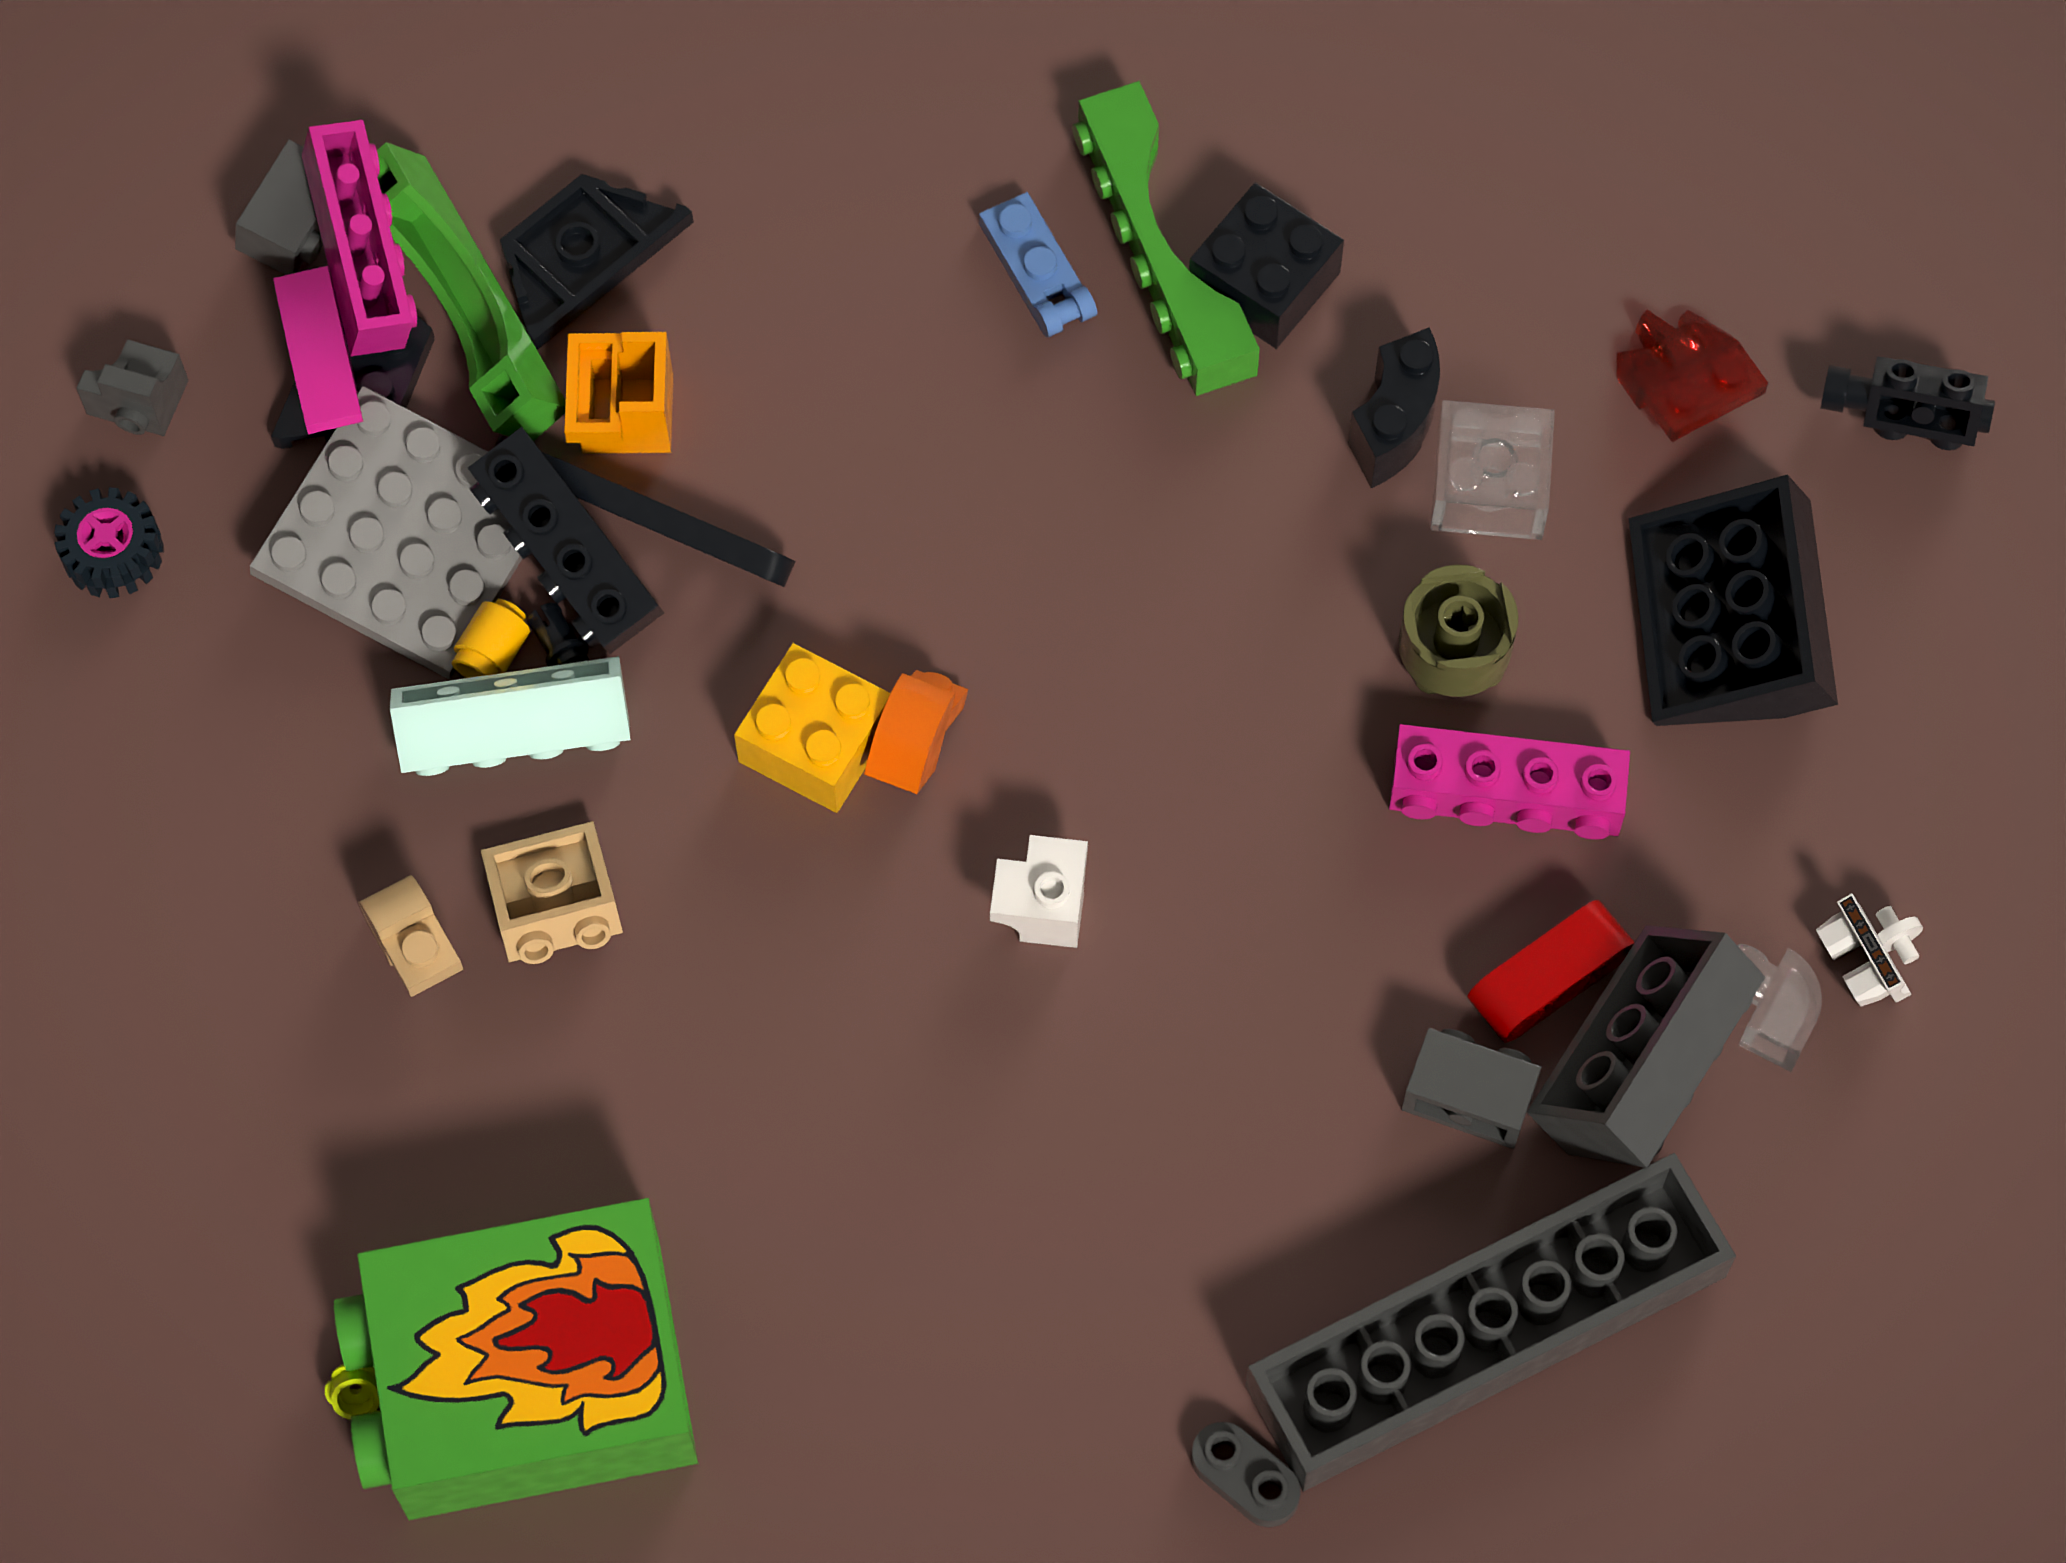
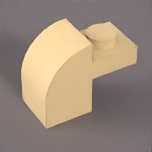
(410, 935)

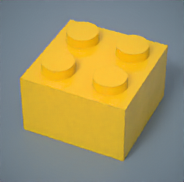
(812, 728)

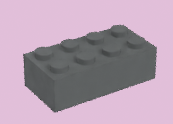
(1646, 1045)

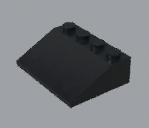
(1733, 607)

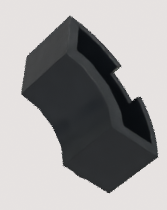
(1397, 418)

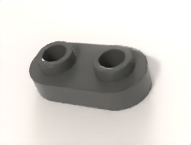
(1244, 1473)

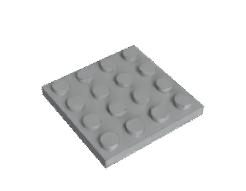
(392, 535)

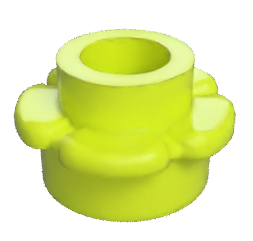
(352, 1401)

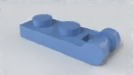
(1036, 264)

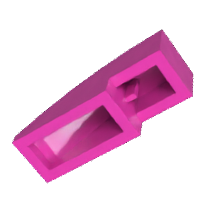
(318, 350)

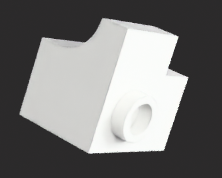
(1043, 893)

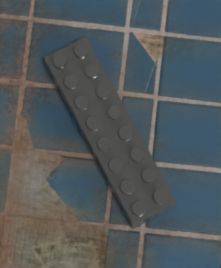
(1488, 1321)

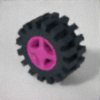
(113, 523)

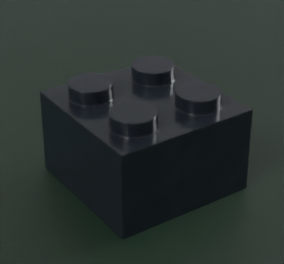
(1269, 262)

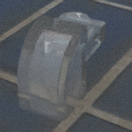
(1785, 1009)

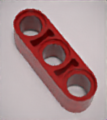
(1551, 971)

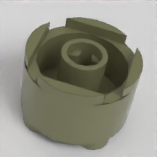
(1464, 659)

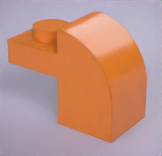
(913, 729)

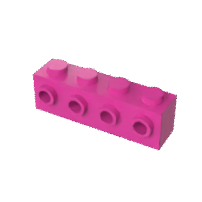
(358, 237)
(1509, 781)

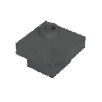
(136, 390)

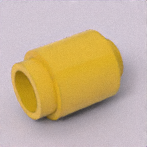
(490, 639)

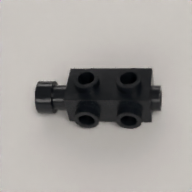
(1914, 401)

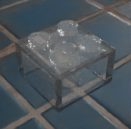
(1492, 470)

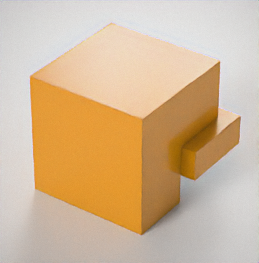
(619, 392)

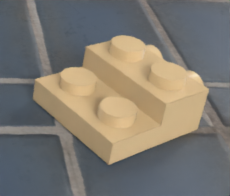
(551, 893)

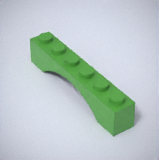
(1206, 328)
(501, 358)

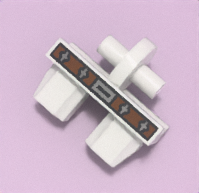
(1879, 975)

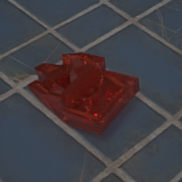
(1687, 373)

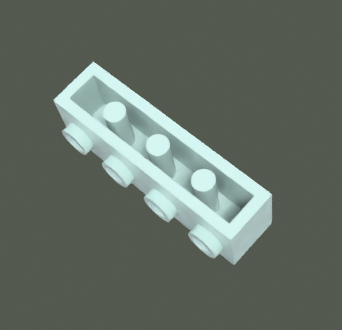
(510, 716)

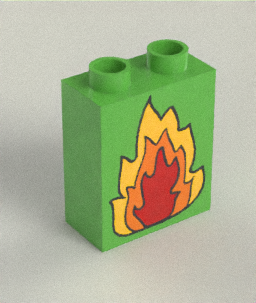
(517, 1361)

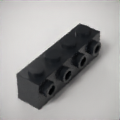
(564, 540)

